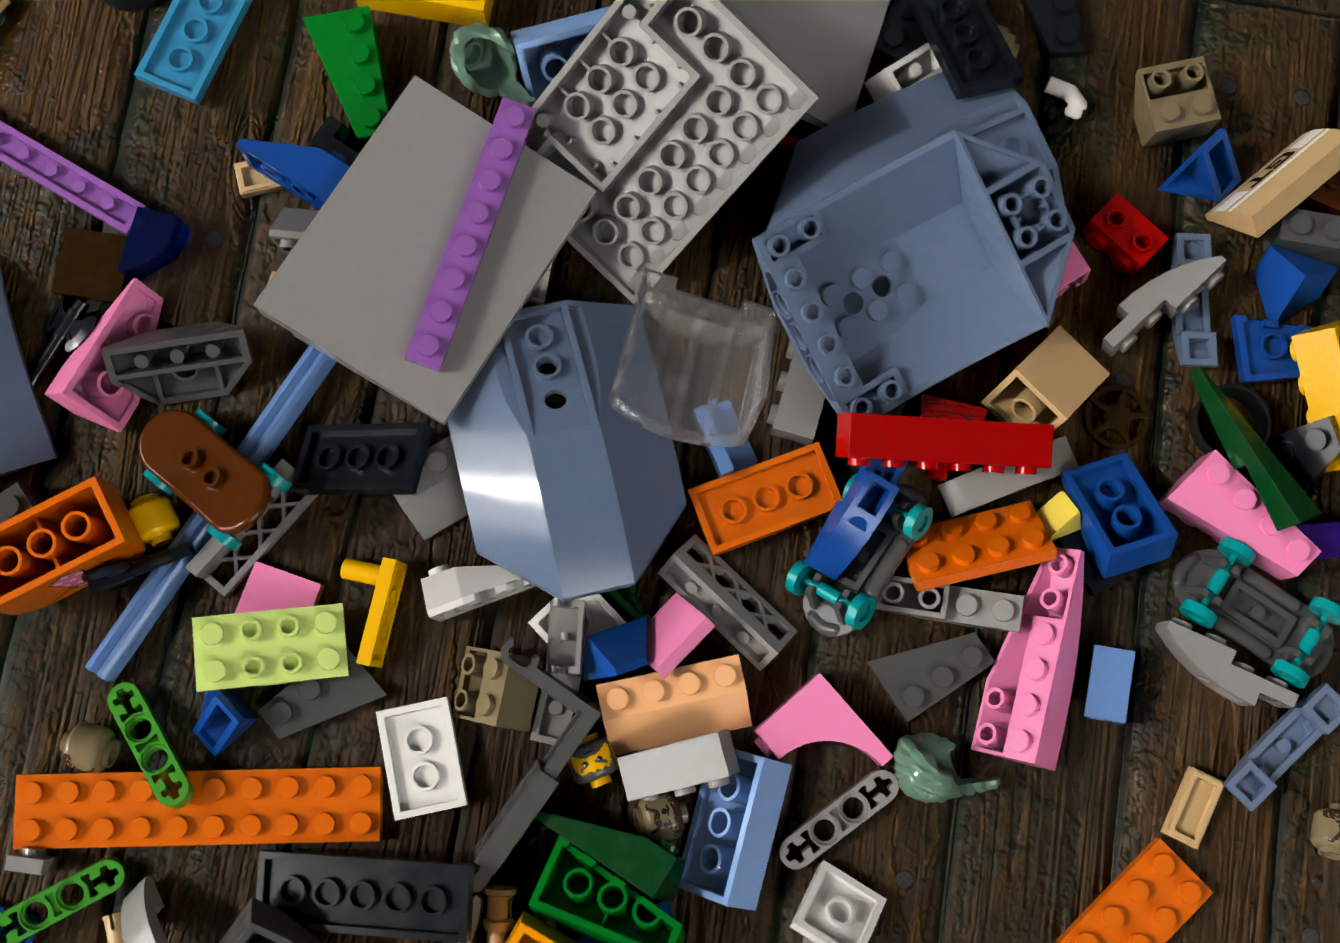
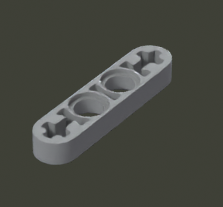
(841, 823)

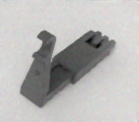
(541, 777)

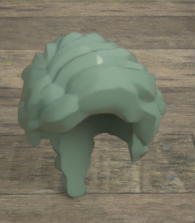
(487, 63)
(927, 771)

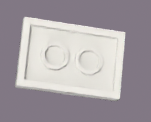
(422, 758)

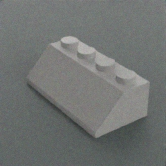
(439, 493)

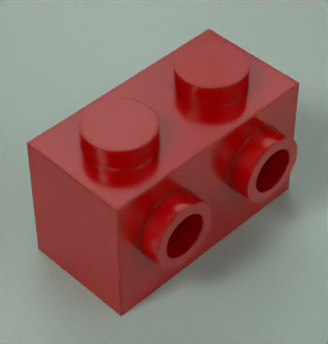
(1124, 235)

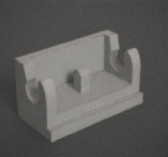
(566, 637)

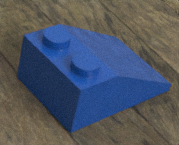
(299, 169)
(1119, 515)

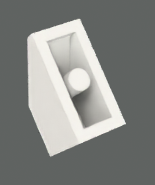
(904, 73)

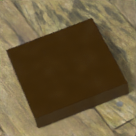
(90, 266)

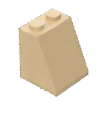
(1047, 383)

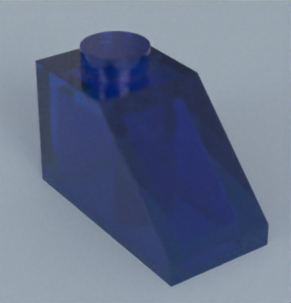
(152, 243)

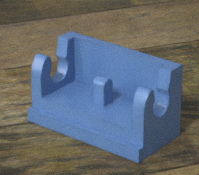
(1109, 684)

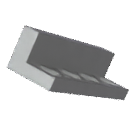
(215, 553)
(723, 605)

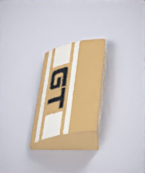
(1280, 183)

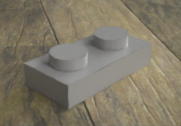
(551, 715)

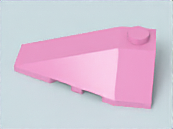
(83, 379)

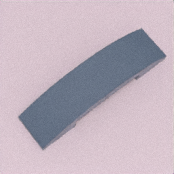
(1191, 331)
(1282, 745)

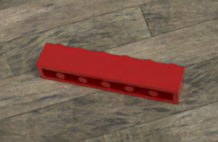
(943, 441)

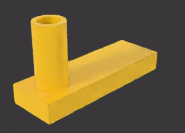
(388, 583)

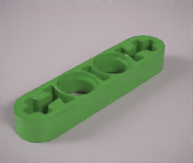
(146, 747)
(57, 906)

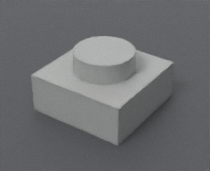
(31, 861)

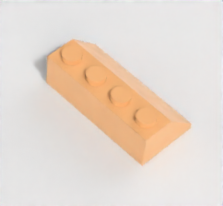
(684, 705)

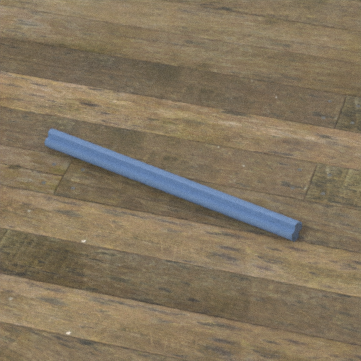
(166, 580)

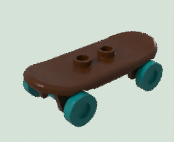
(210, 475)

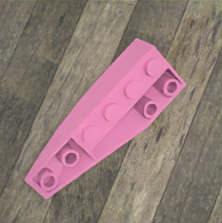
(1035, 670)

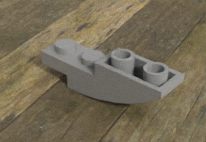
(1170, 293)
(953, 605)
(1212, 664)

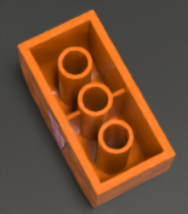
(61, 541)

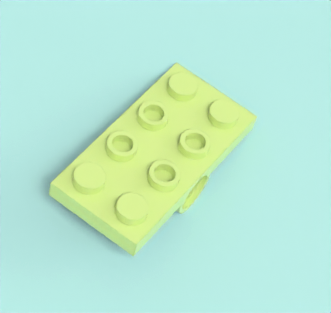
(269, 647)

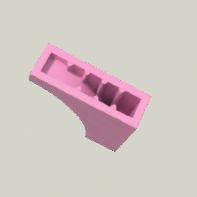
(813, 716)

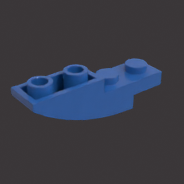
(854, 518)

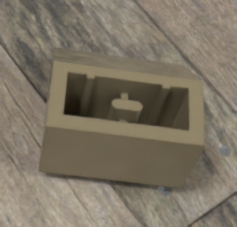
(1174, 102)
(493, 691)

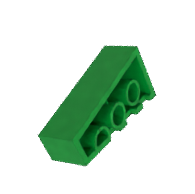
(355, 65)
(597, 904)

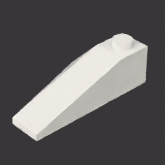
(466, 588)

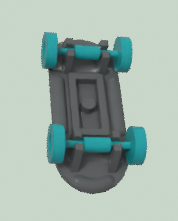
(850, 600)
(1254, 612)

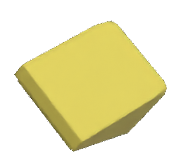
(1060, 516)

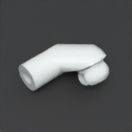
(1070, 94)

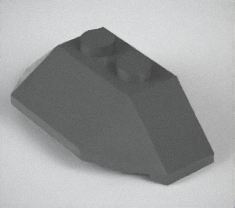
(180, 362)

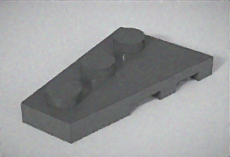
(929, 673)
(315, 701)

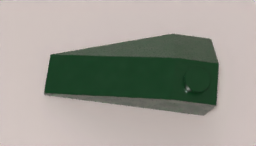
(637, 859)

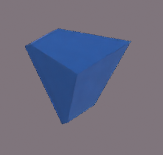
(1208, 172)
(1289, 281)
(615, 650)
(222, 720)

